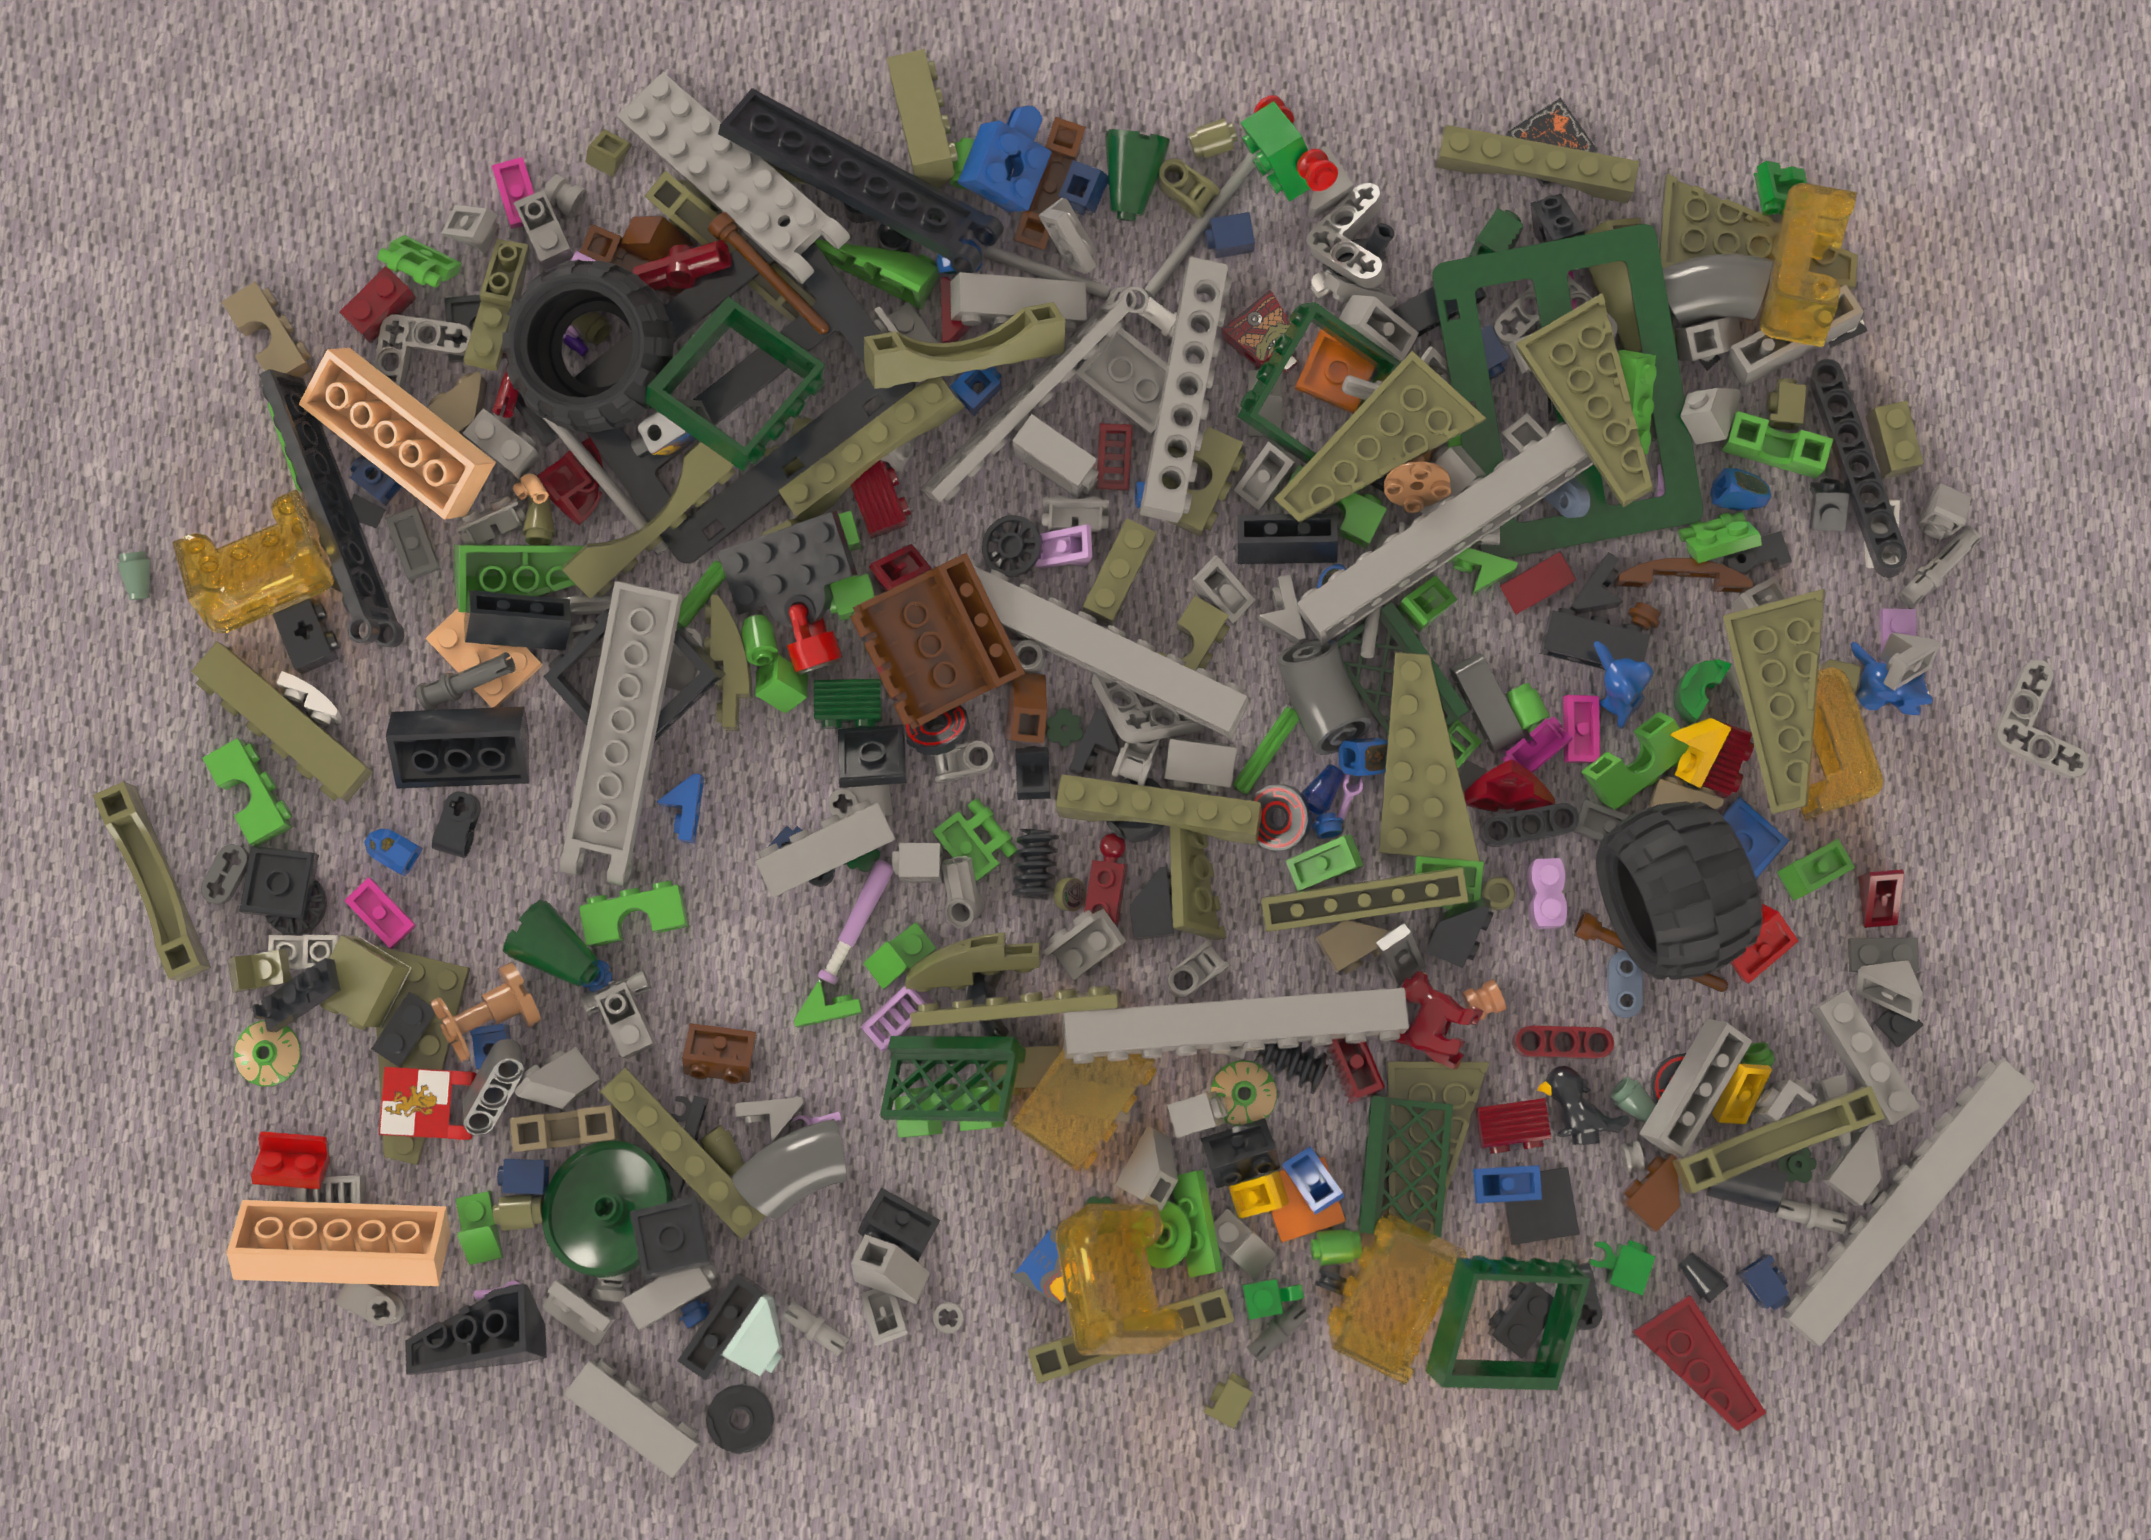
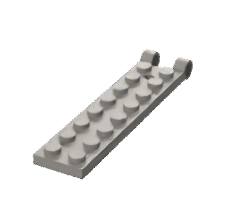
(729, 175)
(1032, 393)
(621, 728)

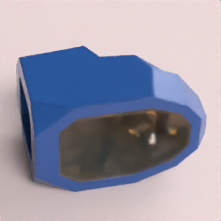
(1363, 756)

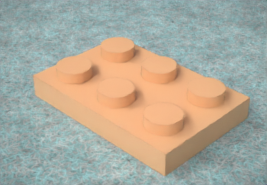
(451, 644)

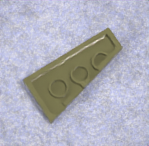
(1192, 894)

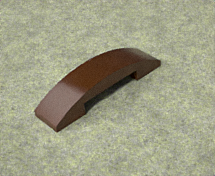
(1065, 143)
(605, 246)
(1724, 578)

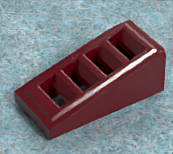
(1102, 456)

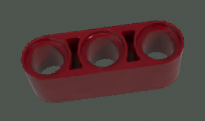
(1578, 1037)

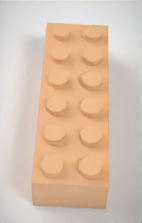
(397, 433)
(339, 1243)

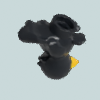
(1580, 1117)

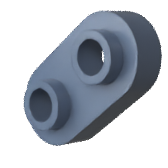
(1570, 499)
(1624, 984)

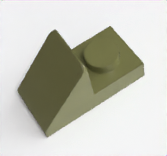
(259, 970)

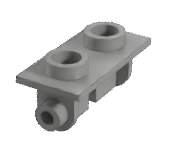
(1061, 510)
(479, 524)

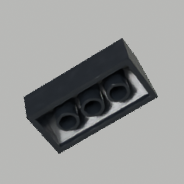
(459, 747)

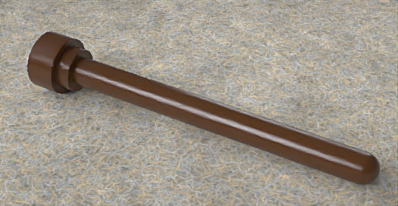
(724, 228)
(1590, 928)

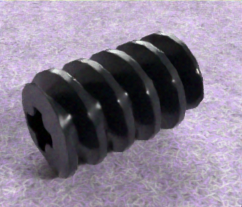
(1034, 864)
(1296, 1063)

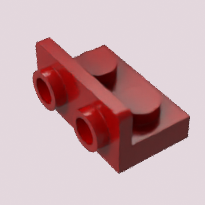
(1771, 944)
(291, 1160)

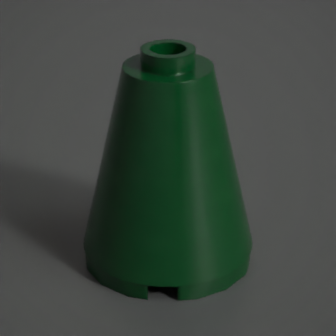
(1133, 169)
(551, 946)

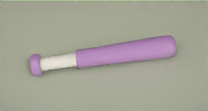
(860, 914)

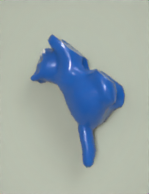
(1624, 684)
(1875, 694)

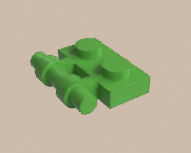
(419, 261)
(1719, 537)
(961, 840)

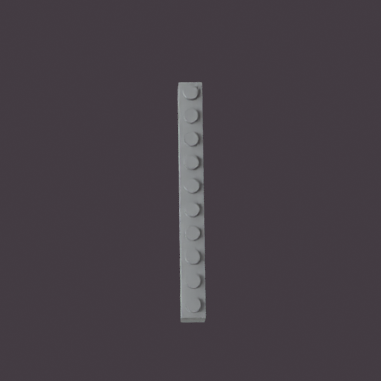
(1443, 533)
(1114, 656)
(1234, 1023)
(1908, 1201)

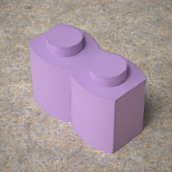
(1545, 884)

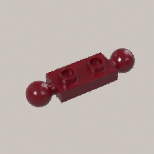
(1107, 879)

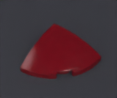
(572, 485)
(1508, 788)

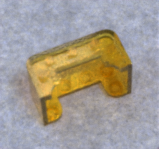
(1796, 301)
(257, 572)
(1842, 749)
(1079, 1103)
(1111, 1280)
(1393, 1297)

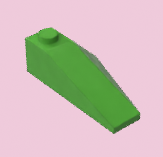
(889, 270)
(510, 569)

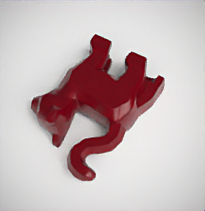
(1434, 1020)

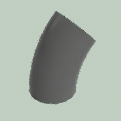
(1717, 286)
(1322, 694)
(792, 1168)

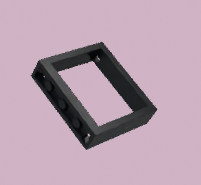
(709, 674)

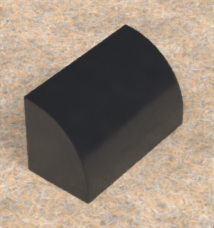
(1754, 1188)

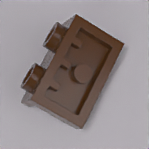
(719, 1053)

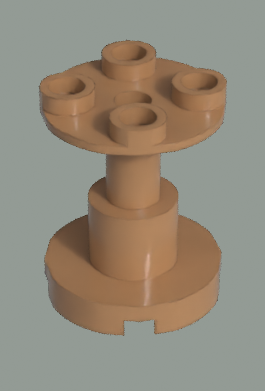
(1417, 484)
(497, 1005)

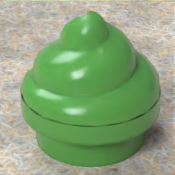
(1759, 1054)

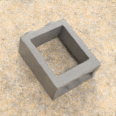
(1056, 457)
(669, 1294)

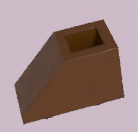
(1027, 709)
(1656, 1195)

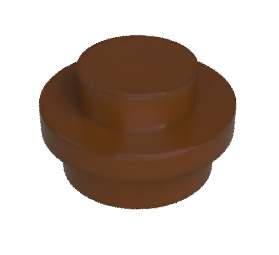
(1644, 616)

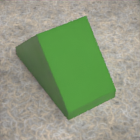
(1426, 603)

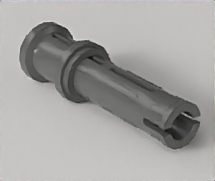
(452, 685)

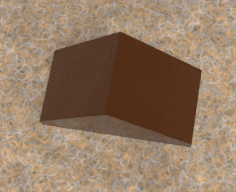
(652, 237)

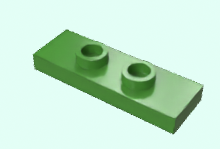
(1193, 1198)

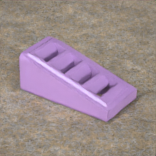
(900, 997)

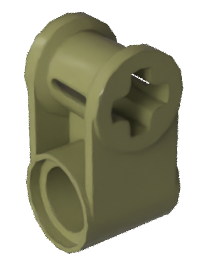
(1188, 189)

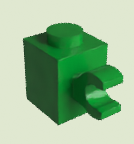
(1627, 1267)
(1265, 1298)

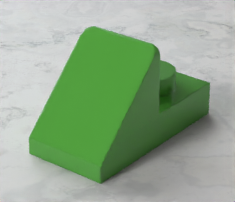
(1489, 567)
(899, 955)
(816, 1009)
(478, 1231)

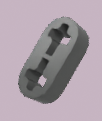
(218, 870)

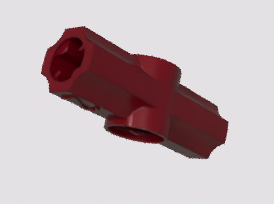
(684, 265)

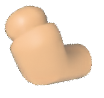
(532, 486)

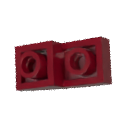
(1538, 582)

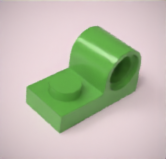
(1325, 862)
(1815, 869)

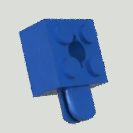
(999, 151)

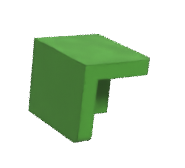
(781, 685)

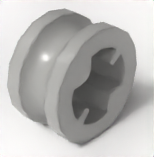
(1632, 1157)
(949, 1306)

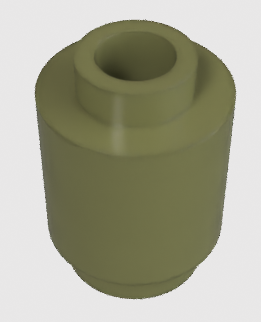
(1213, 138)
(518, 1212)

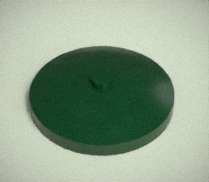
(591, 1203)

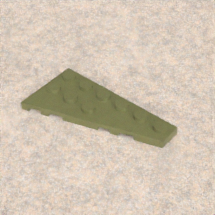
(1705, 225)
(1586, 383)
(1394, 426)
(1778, 676)
(1422, 788)
(428, 981)
(1030, 1005)
(1430, 1084)

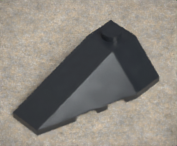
(492, 1332)

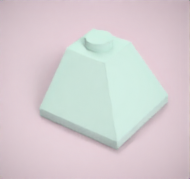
(758, 1339)

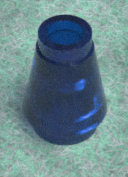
(1323, 789)

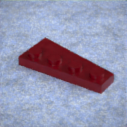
(1697, 1356)

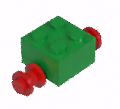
(1283, 152)

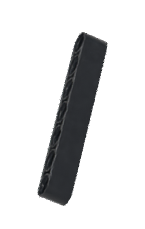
(1858, 483)

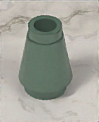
(135, 574)
(1633, 1099)

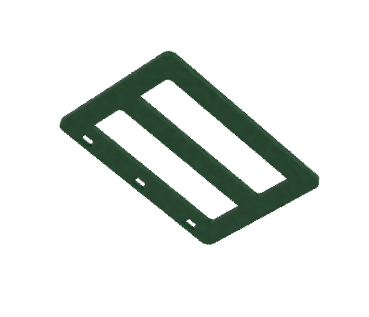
(1548, 268)

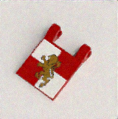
(419, 1102)

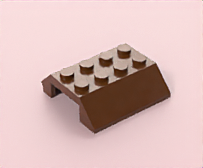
(937, 641)

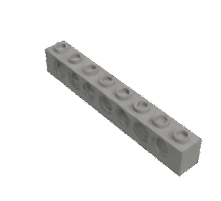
(1199, 277)

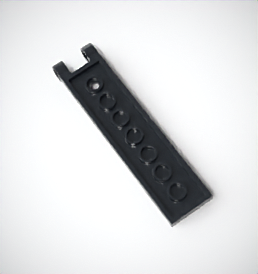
(860, 179)
(331, 511)

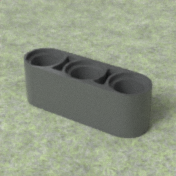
(1487, 701)
(485, 1104)

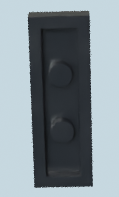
(298, 995)
(693, 1116)

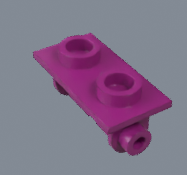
(1546, 742)

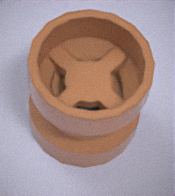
(1486, 998)

